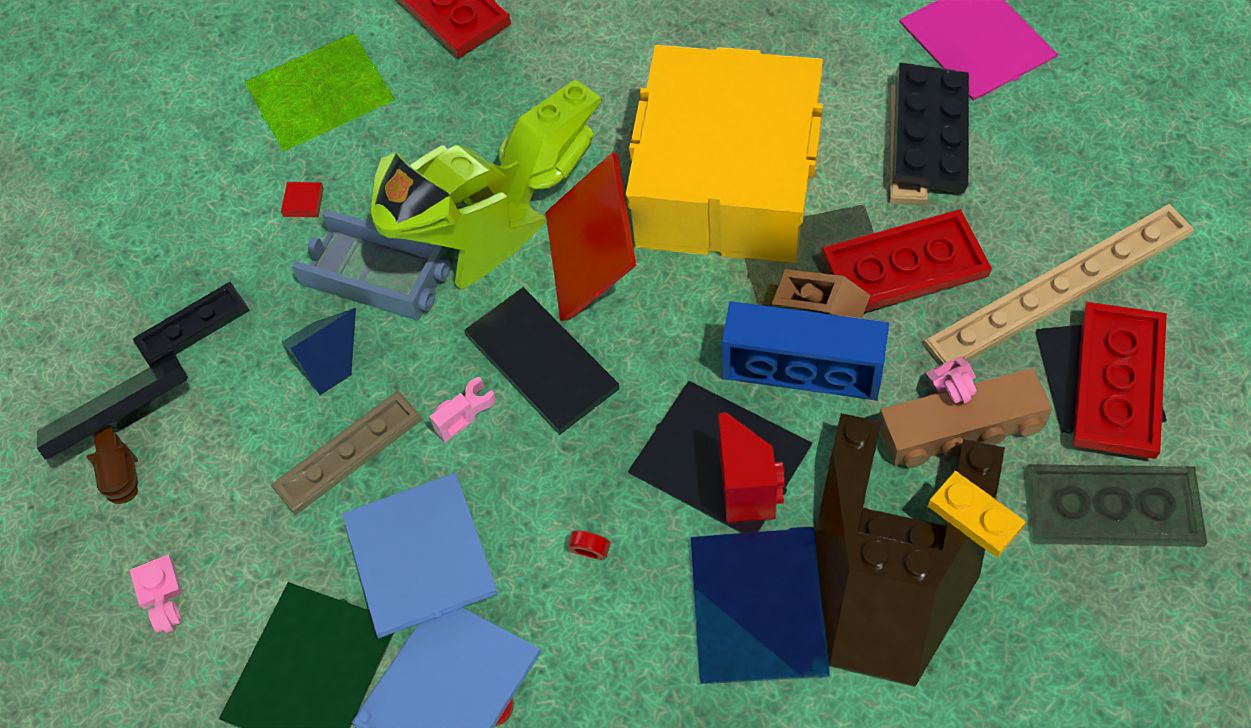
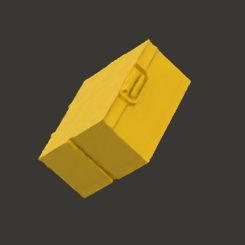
(724, 152)

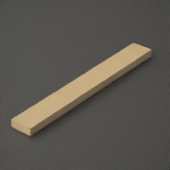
(1059, 286)

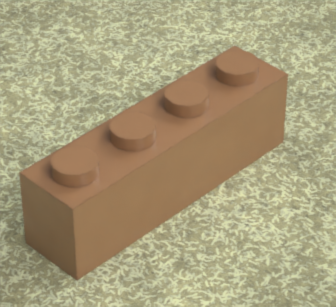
(938, 426)

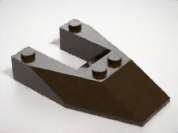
(886, 577)

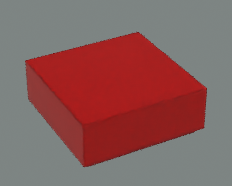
(302, 199)

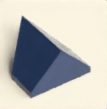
(325, 350)

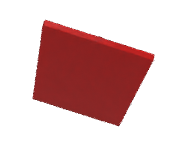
(590, 238)

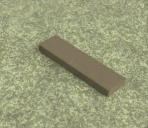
(346, 452)

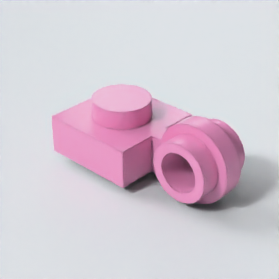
(954, 378)
(154, 585)

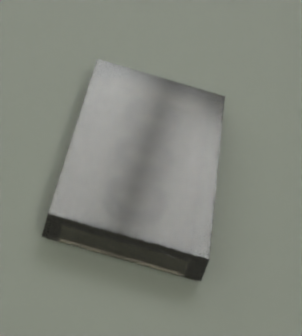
(1115, 505)

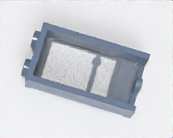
(374, 268)

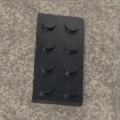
(931, 128)

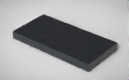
(542, 360)
(110, 406)

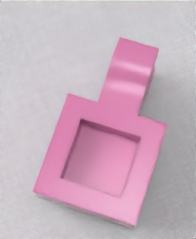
(459, 412)

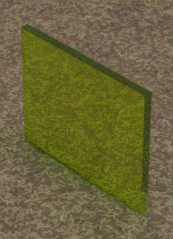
(319, 91)

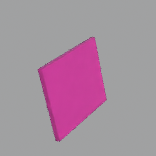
(979, 39)

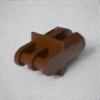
(114, 467)

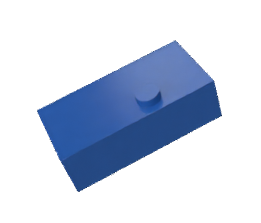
(804, 350)

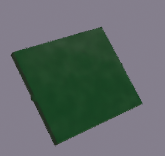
(308, 665)

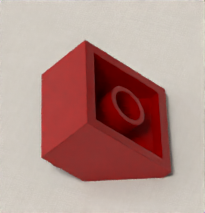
(749, 473)

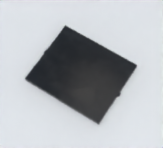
(685, 452)

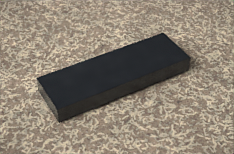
(191, 324)

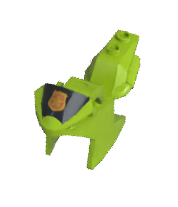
(537, 153)

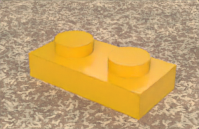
(976, 514)

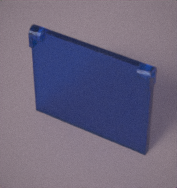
(758, 606)

